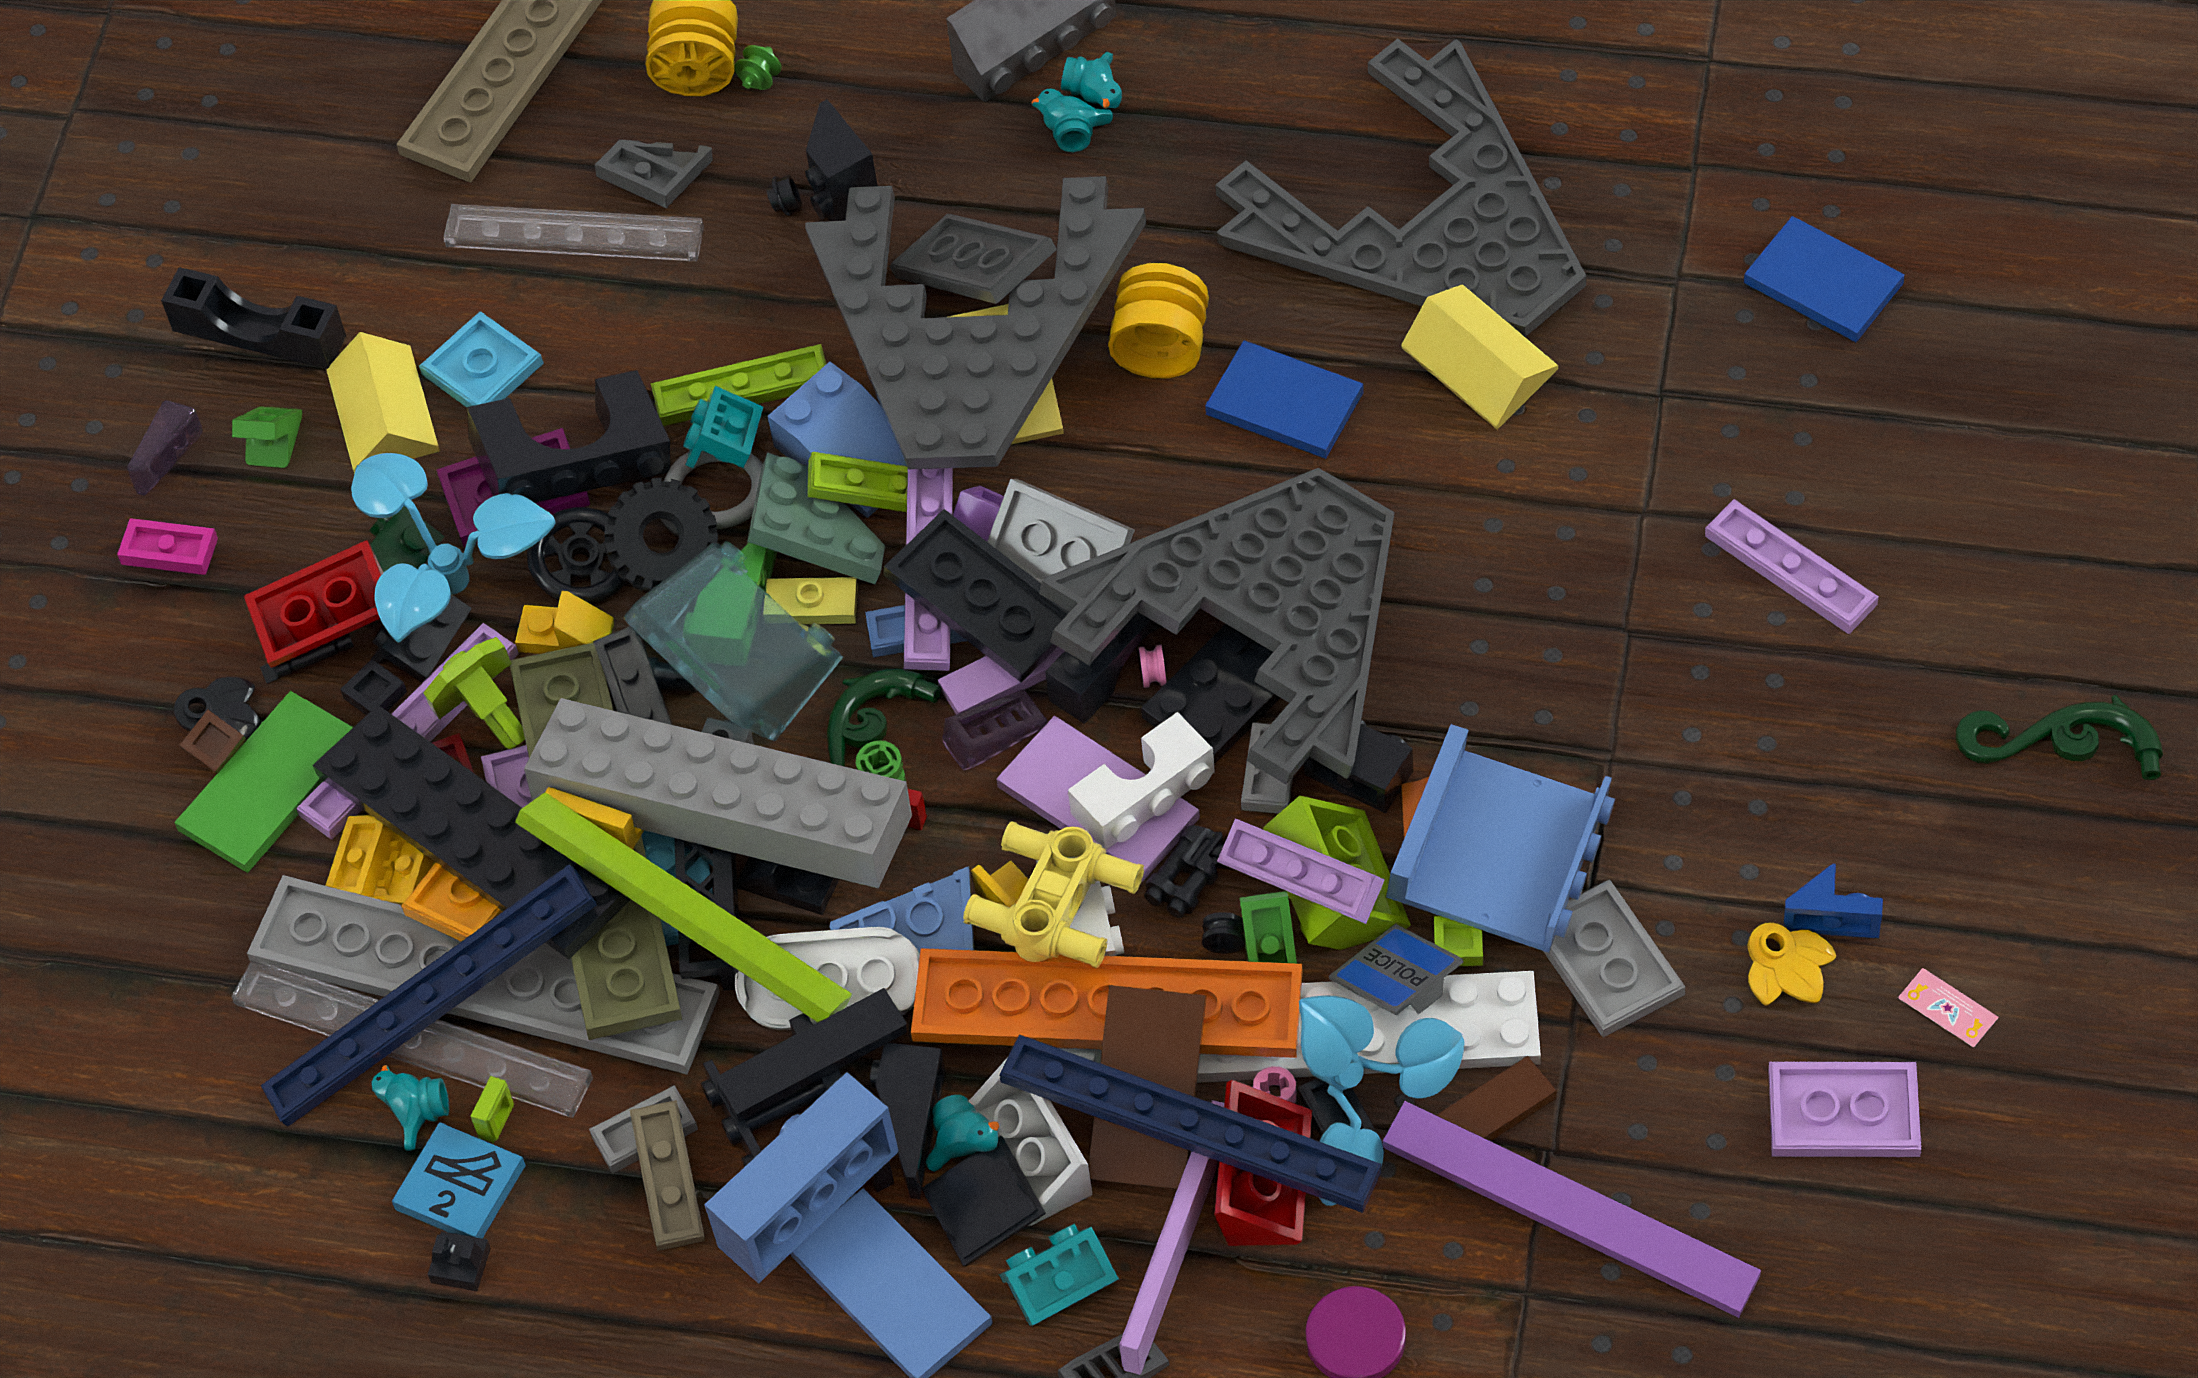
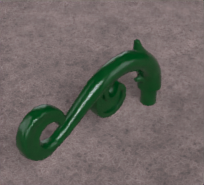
(873, 722)
(2073, 747)

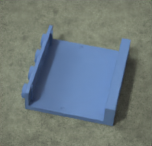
(1498, 846)

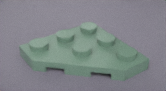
(811, 527)

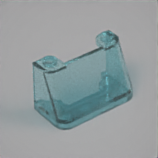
(735, 641)

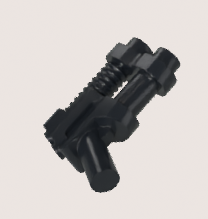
(1198, 856)

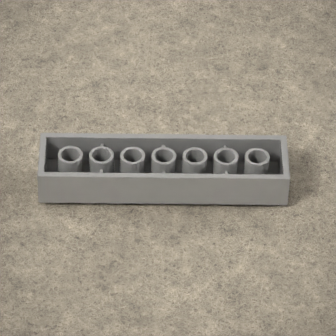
(724, 792)

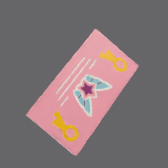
(1948, 1007)

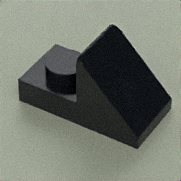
(787, 884)

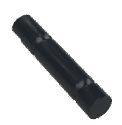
(306, 659)

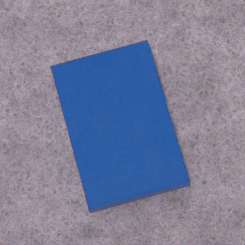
(1824, 279)
(1284, 399)

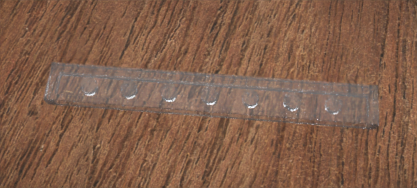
(438, 1047)

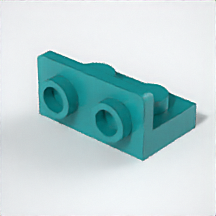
(723, 428)
(1058, 1274)

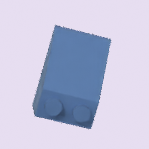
(834, 418)

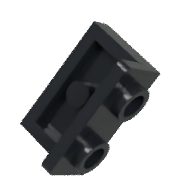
(424, 646)

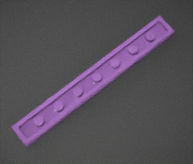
(1572, 1209)

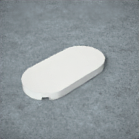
(852, 958)

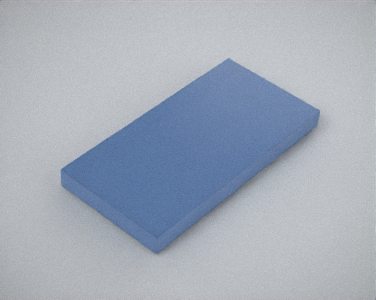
(891, 1286)

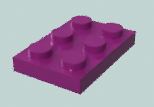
(468, 489)

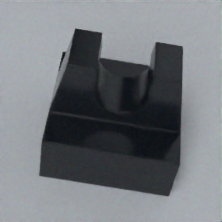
(458, 1261)

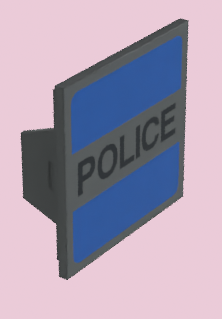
(1398, 971)

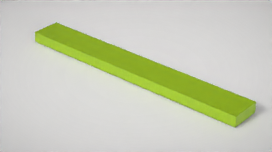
(683, 908)

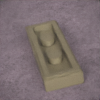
(667, 1175)

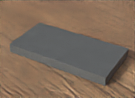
(972, 258)

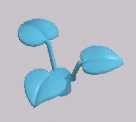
(415, 597)
(1339, 1029)

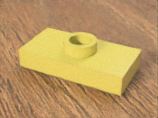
(816, 598)

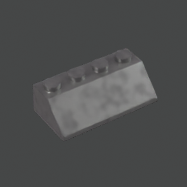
(1007, 39)

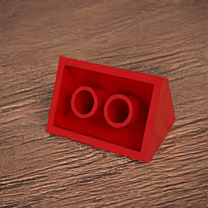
(316, 603)
(1251, 1206)

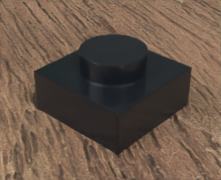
(373, 687)

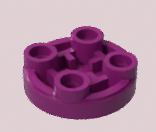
(1355, 1333)

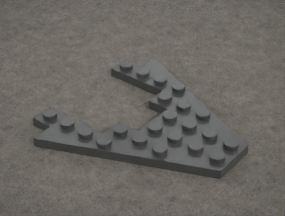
(1480, 233)
(969, 382)

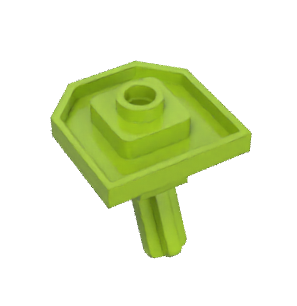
(469, 679)

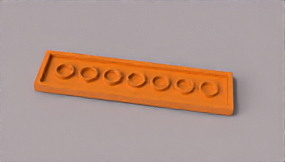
(1064, 1000)

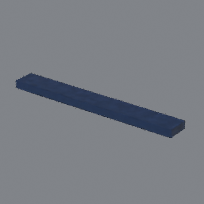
(428, 995)
(1191, 1123)

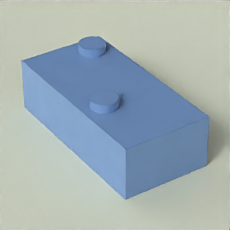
(802, 1177)

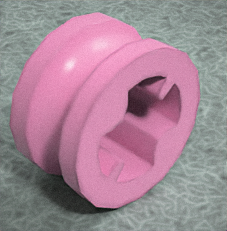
(1152, 666)
(1277, 1076)

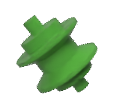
(757, 67)

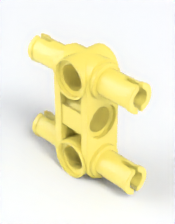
(1053, 894)

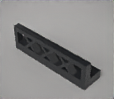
(725, 896)

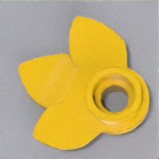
(1792, 968)

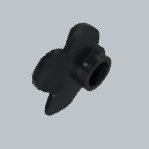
(224, 698)

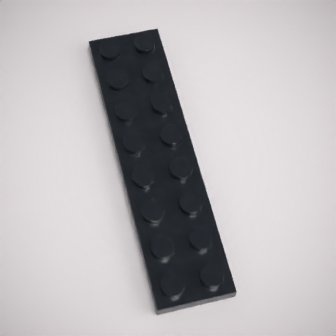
(455, 819)

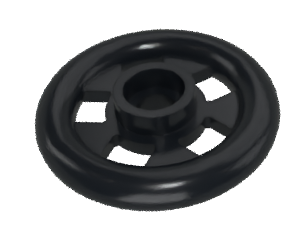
(580, 522)

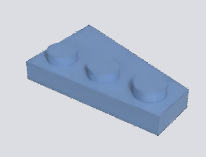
(926, 916)

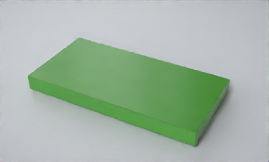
(263, 783)

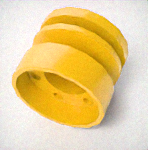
(691, 45)
(1158, 320)

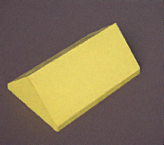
(1477, 354)
(380, 400)

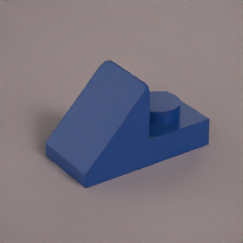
(1822, 912)

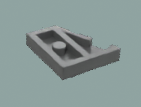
(652, 169)

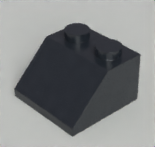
(836, 163)

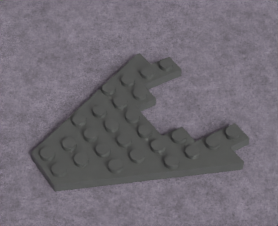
(1282, 567)

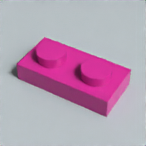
(167, 546)

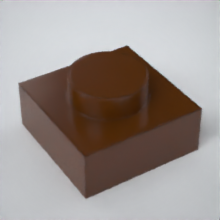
(212, 742)

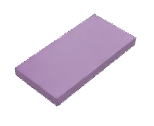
(1063, 757)

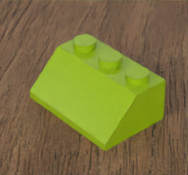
(1348, 837)

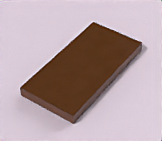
(1160, 1041)

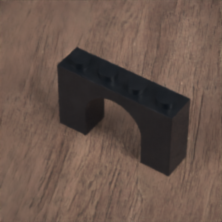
(629, 450)

